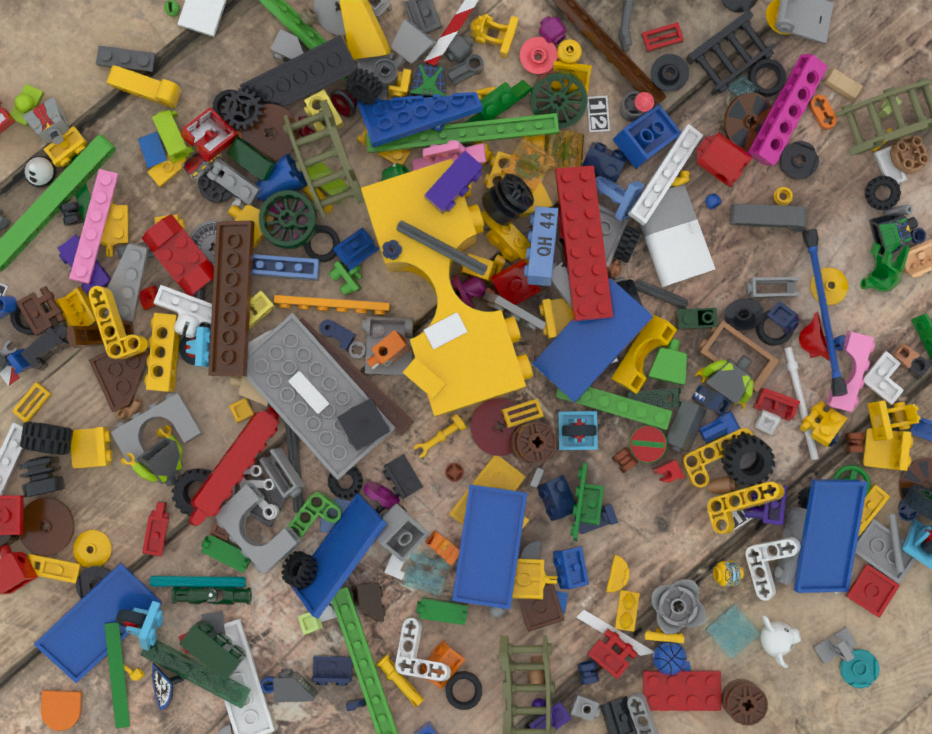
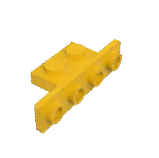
(506, 239)

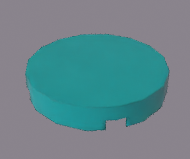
(861, 670)

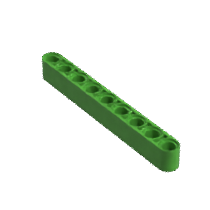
(57, 194)

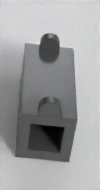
(685, 426)

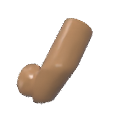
(128, 411)

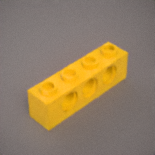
(169, 360)

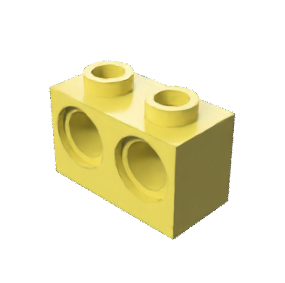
(318, 97)
(259, 308)

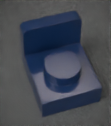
(784, 317)

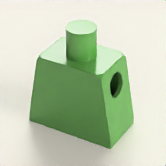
(669, 364)

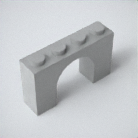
(174, 408)
(233, 519)

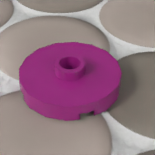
(381, 493)

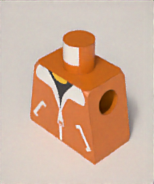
(396, 347)

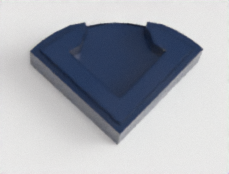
(353, 704)

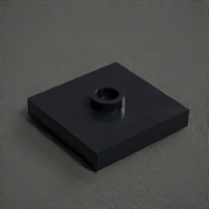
(363, 424)

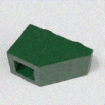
(695, 318)

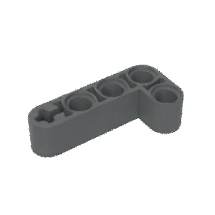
(770, 216)

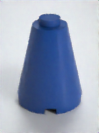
(283, 177)

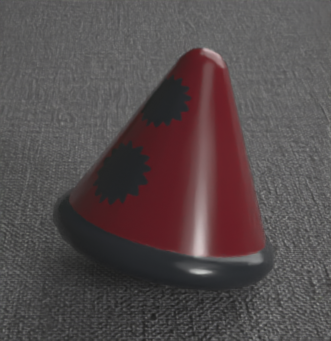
(343, 102)

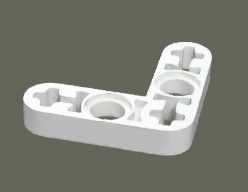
(765, 556)
(411, 656)

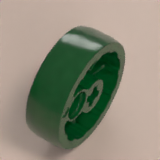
(559, 75)
(310, 226)

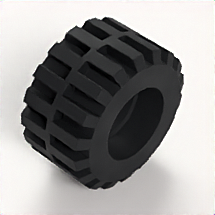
(46, 438)
(760, 467)
(182, 485)

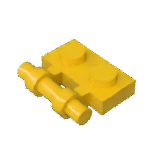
(829, 426)

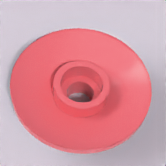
(534, 47)

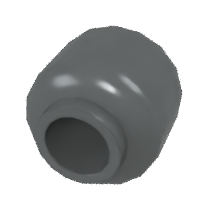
(459, 49)

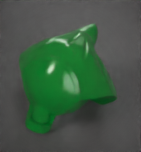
(886, 274)

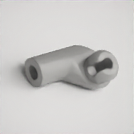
(903, 209)

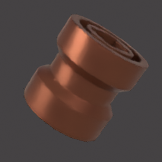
(854, 442)
(624, 460)
(454, 472)

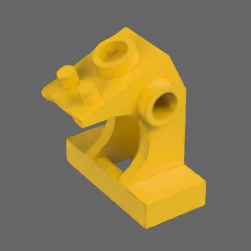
(506, 32)
(902, 415)

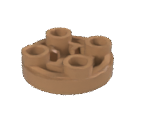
(909, 154)

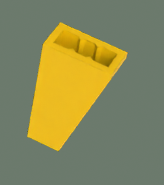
(363, 30)

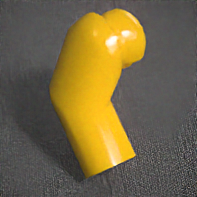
(684, 178)

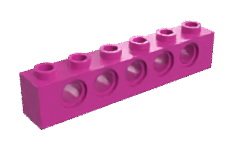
(787, 109)

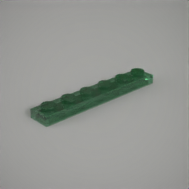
(197, 673)

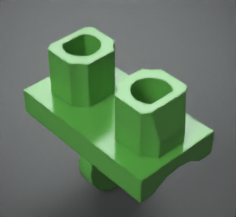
(351, 284)

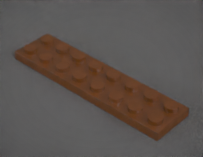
(231, 298)

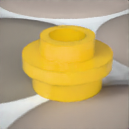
(787, 192)

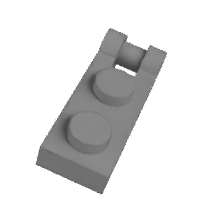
(234, 182)

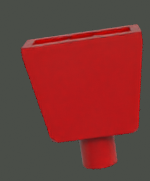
(14, 570)

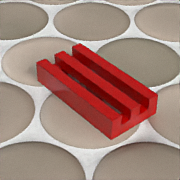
(647, 42)

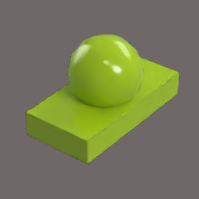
(25, 102)

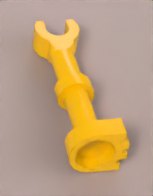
(441, 435)

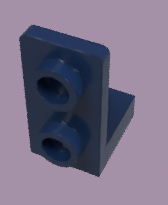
(607, 517)

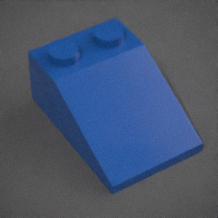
(646, 136)

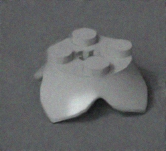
(691, 613)

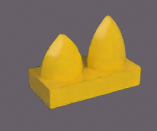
(627, 610)

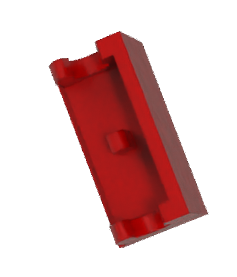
(776, 404)
(670, 470)

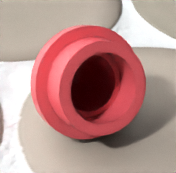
(644, 102)

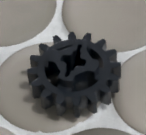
(249, 105)

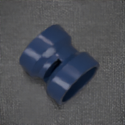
(906, 514)
(588, 672)

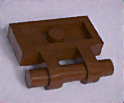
(35, 313)

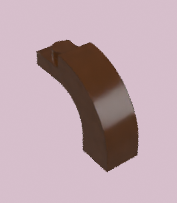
(90, 335)

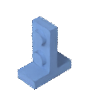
(624, 197)

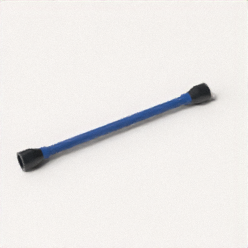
(838, 385)

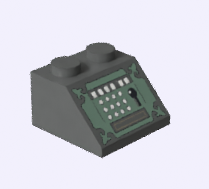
(292, 687)

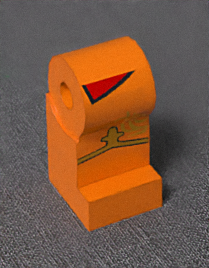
(443, 547)

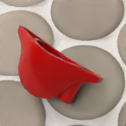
(813, 339)

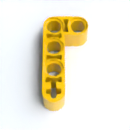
(158, 91)
(113, 320)
(701, 460)
(745, 502)

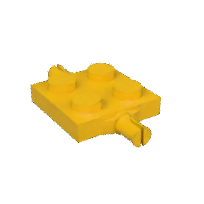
(116, 228)
(531, 579)

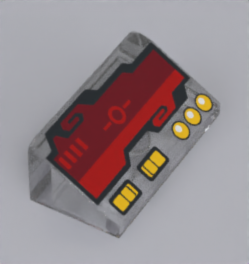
(197, 165)

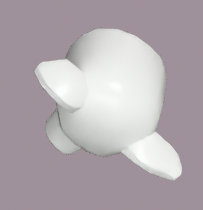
(778, 639)

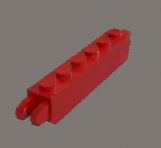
(233, 464)

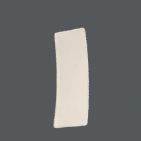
(308, 392)

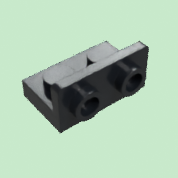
(402, 476)

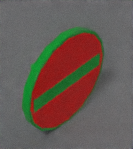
(648, 444)

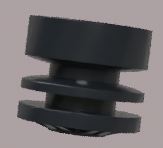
(507, 199)
(41, 476)

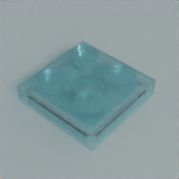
(732, 631)

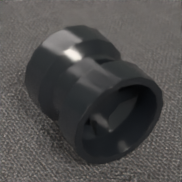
(71, 214)

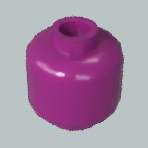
(552, 30)

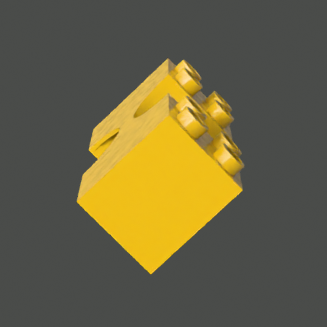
(483, 359)

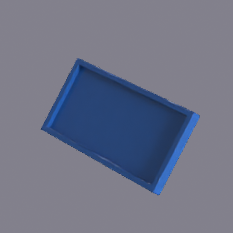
(590, 346)
(830, 535)
(489, 546)
(341, 553)
(79, 636)

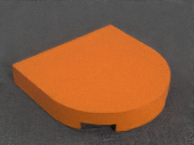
(61, 708)

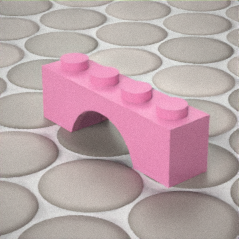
(858, 348)

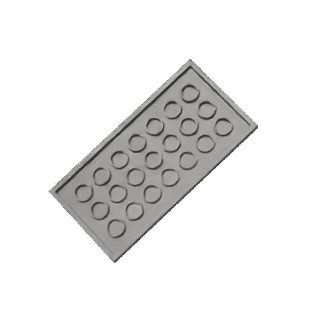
(294, 349)

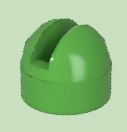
(175, 8)

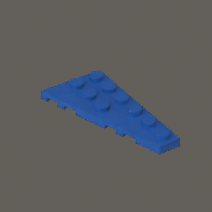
(413, 114)

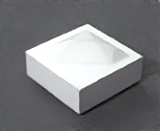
(767, 422)

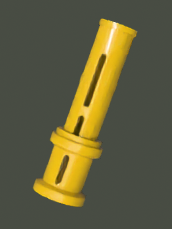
(401, 682)

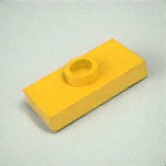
(165, 171)

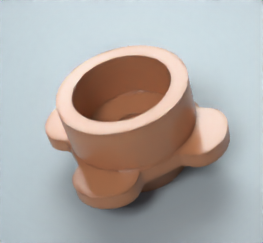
(614, 269)

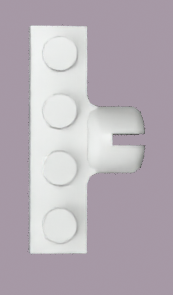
(190, 310)

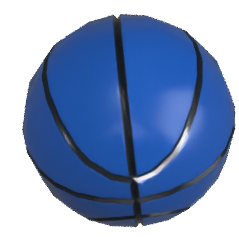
(669, 658)

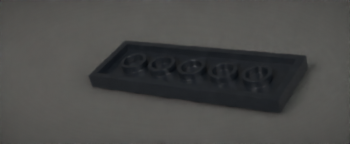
(303, 74)

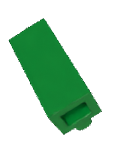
(225, 552)
(442, 610)

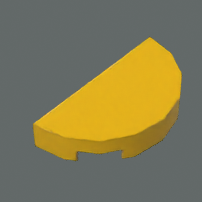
(618, 574)
(659, 635)

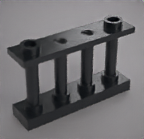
(729, 34)

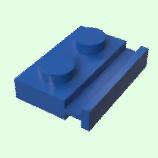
(356, 248)

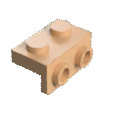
(919, 259)

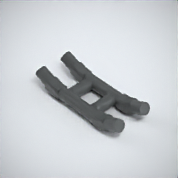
(624, 33)

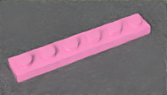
(94, 226)

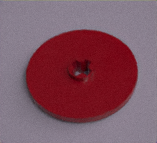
(483, 424)

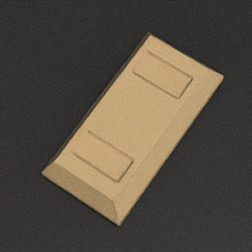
(843, 84)

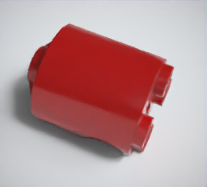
(722, 158)

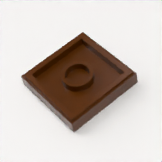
(542, 612)

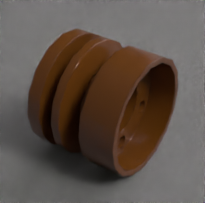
(521, 442)
(740, 691)

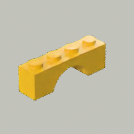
(653, 335)

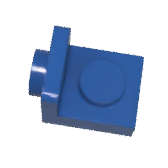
(923, 429)

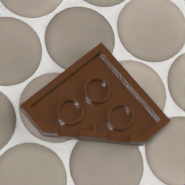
(119, 376)

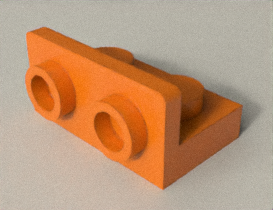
(443, 654)

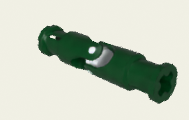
(197, 595)

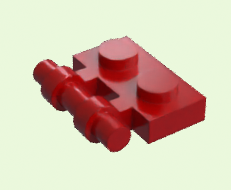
(608, 658)

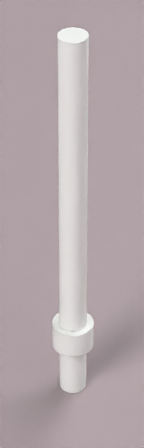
(792, 366)

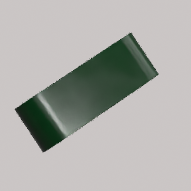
(251, 158)

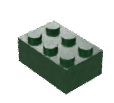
(213, 649)

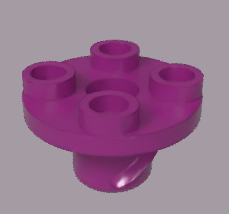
(469, 289)

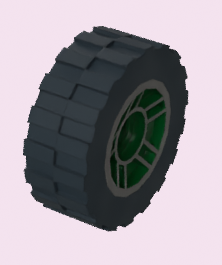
(920, 500)

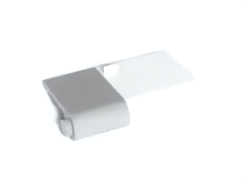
(676, 239)

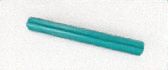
(197, 581)

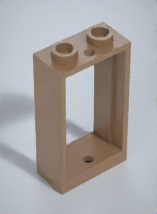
(765, 370)

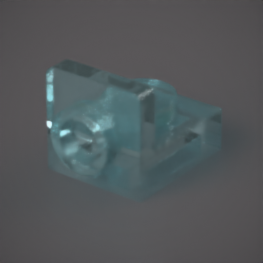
(741, 86)

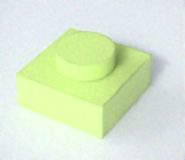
(886, 109)
(309, 623)

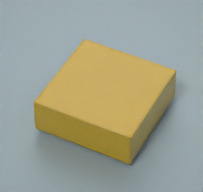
(241, 410)

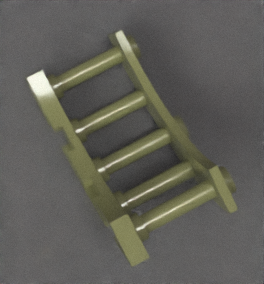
(903, 130)
(337, 150)
(510, 688)

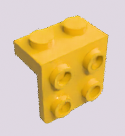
(556, 316)
(91, 447)
(888, 453)

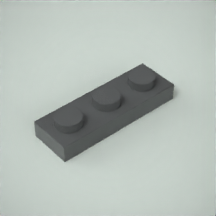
(126, 59)

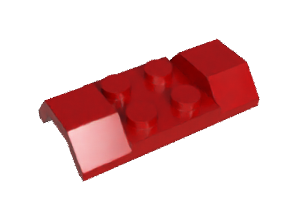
(179, 255)

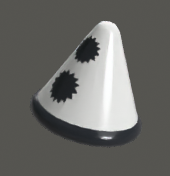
(39, 171)

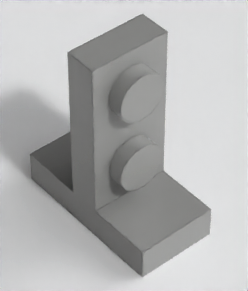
(835, 645)

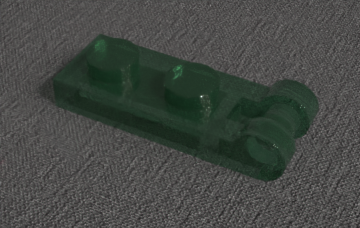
(658, 397)

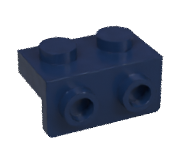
(605, 161)
(557, 498)
(332, 669)

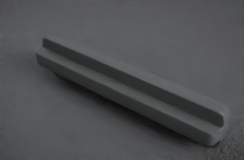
(661, 294)

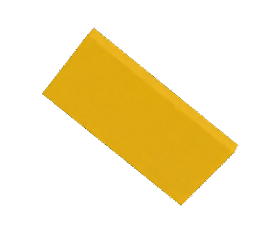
(495, 474)

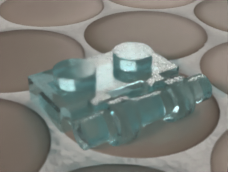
(423, 579)

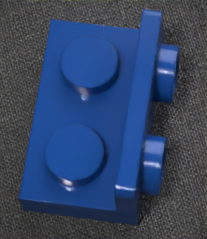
(570, 568)

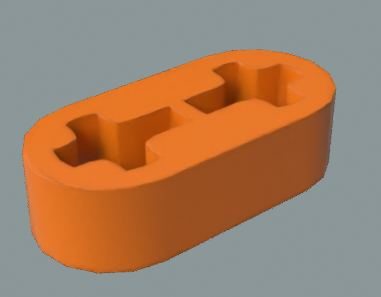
(826, 109)

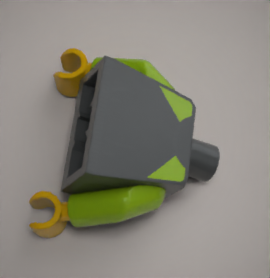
(730, 379)
(160, 461)

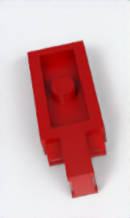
(156, 530)

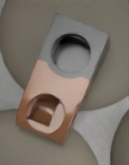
(912, 361)

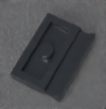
(618, 717)

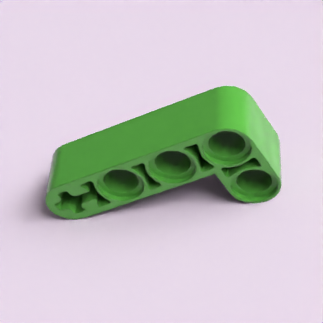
(315, 510)

